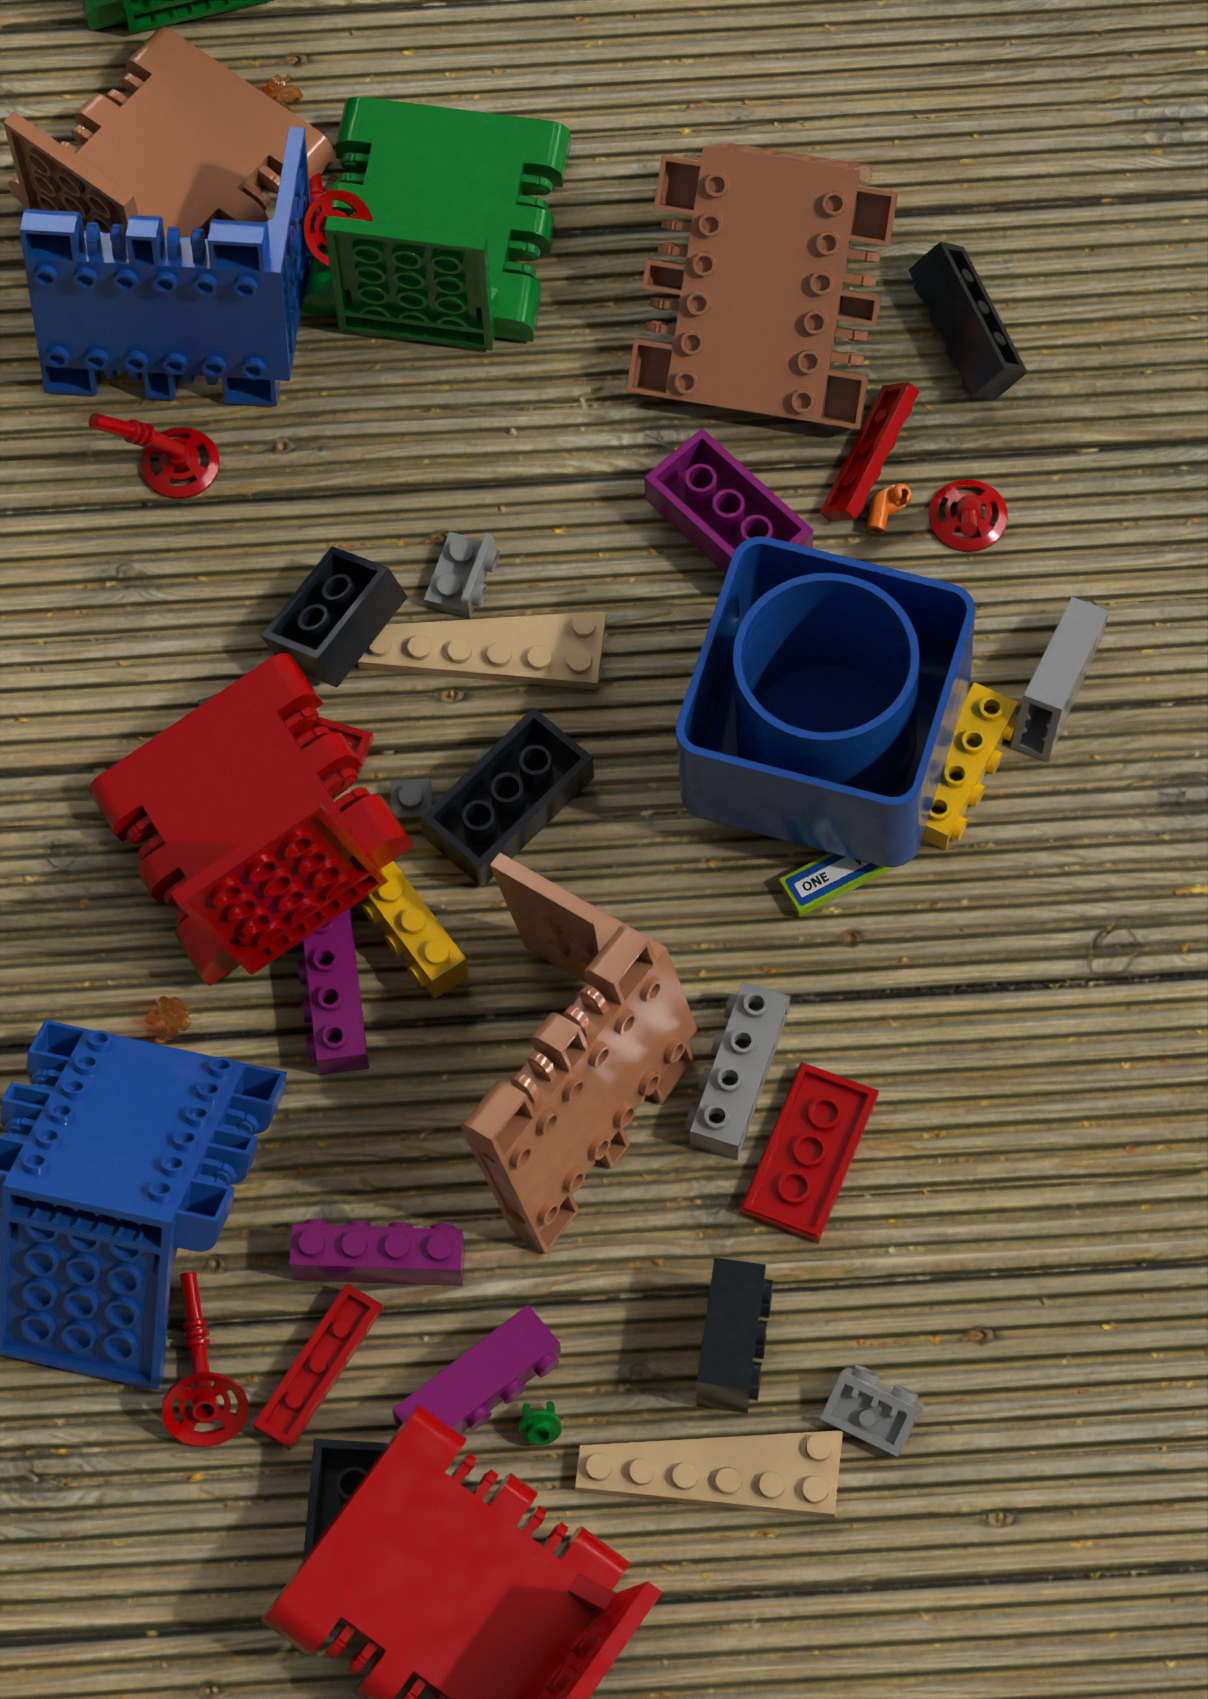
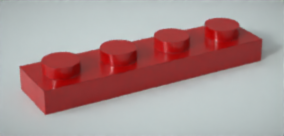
(869, 452)
(318, 1366)

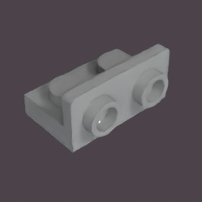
(461, 574)
(872, 1409)

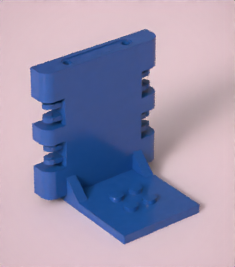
(172, 300)
(103, 1179)

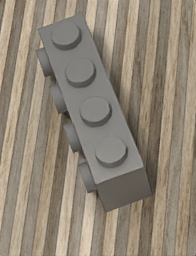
(739, 1070)

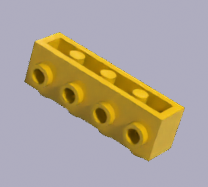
(974, 751)
(415, 934)

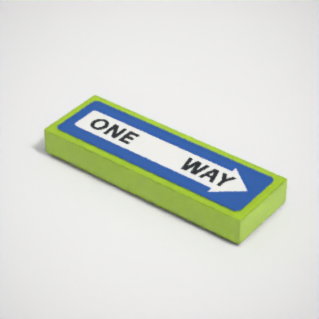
(827, 880)

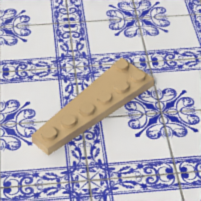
(517, 649)
(739, 1472)

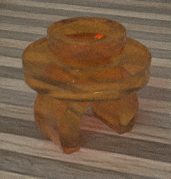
(277, 87)
(175, 1015)

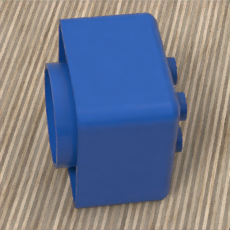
(825, 701)

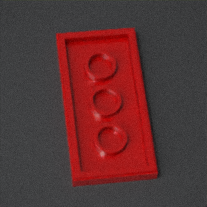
(809, 1152)

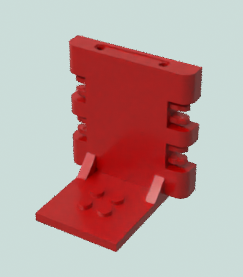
(251, 821)
(455, 1584)

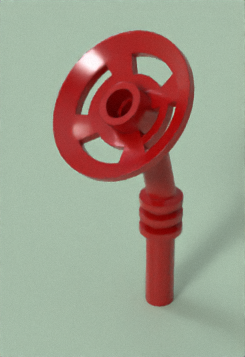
(321, 207)
(177, 455)
(968, 516)
(203, 1395)

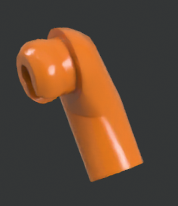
(885, 504)

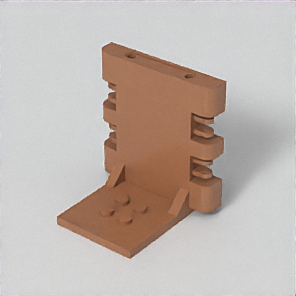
(180, 148)
(763, 283)
(587, 1067)

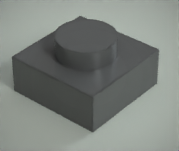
(410, 799)

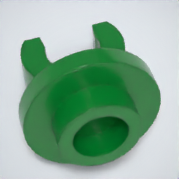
(539, 1426)

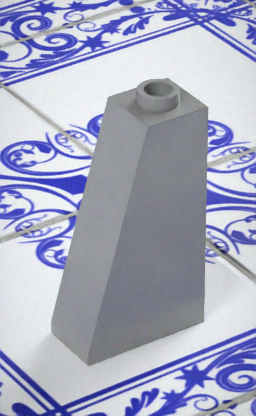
(1058, 679)

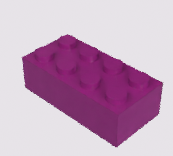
(719, 501)

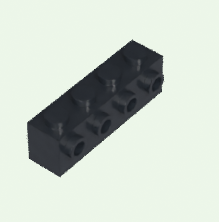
(967, 321)

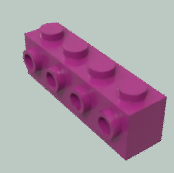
(333, 998)
(377, 1253)
(487, 1374)

